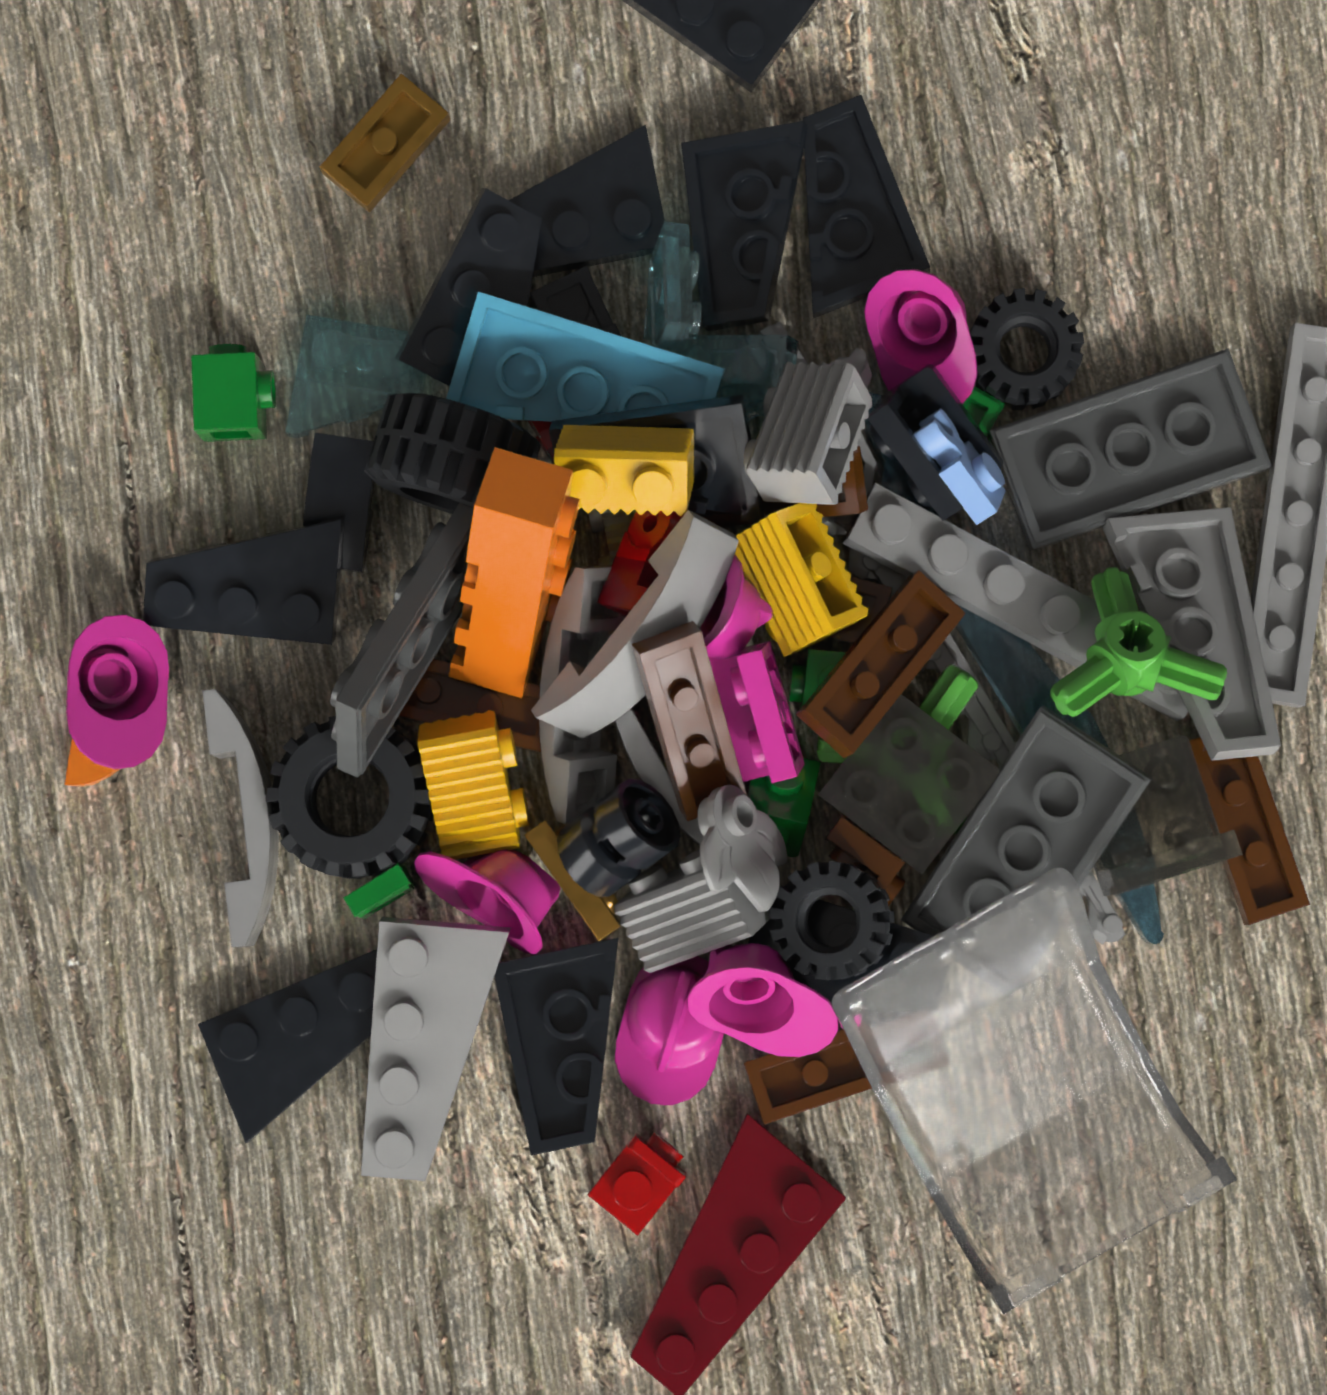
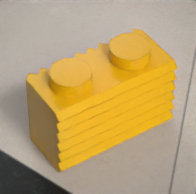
(628, 467)
(799, 577)
(470, 785)

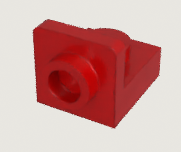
(639, 1181)

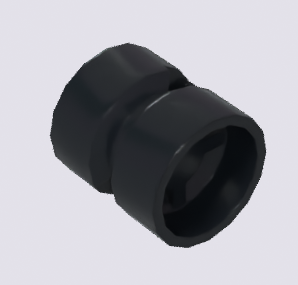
(618, 838)

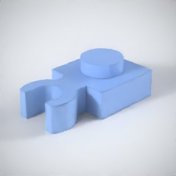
(969, 476)

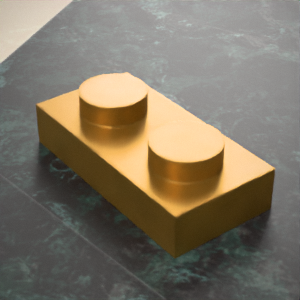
(385, 143)
(595, 910)

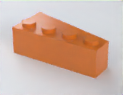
(513, 570)

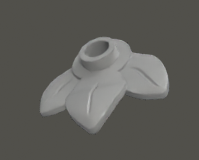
(740, 846)

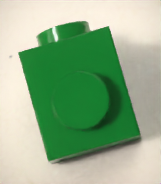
(787, 803)

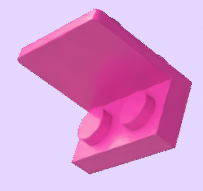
(758, 714)

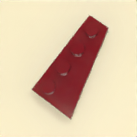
(742, 1242)

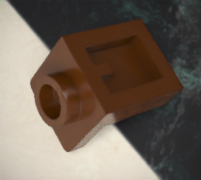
(860, 850)

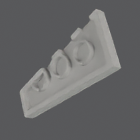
(1195, 585)
(424, 1020)

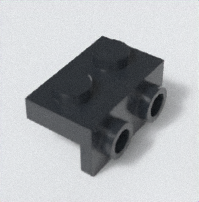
(898, 418)

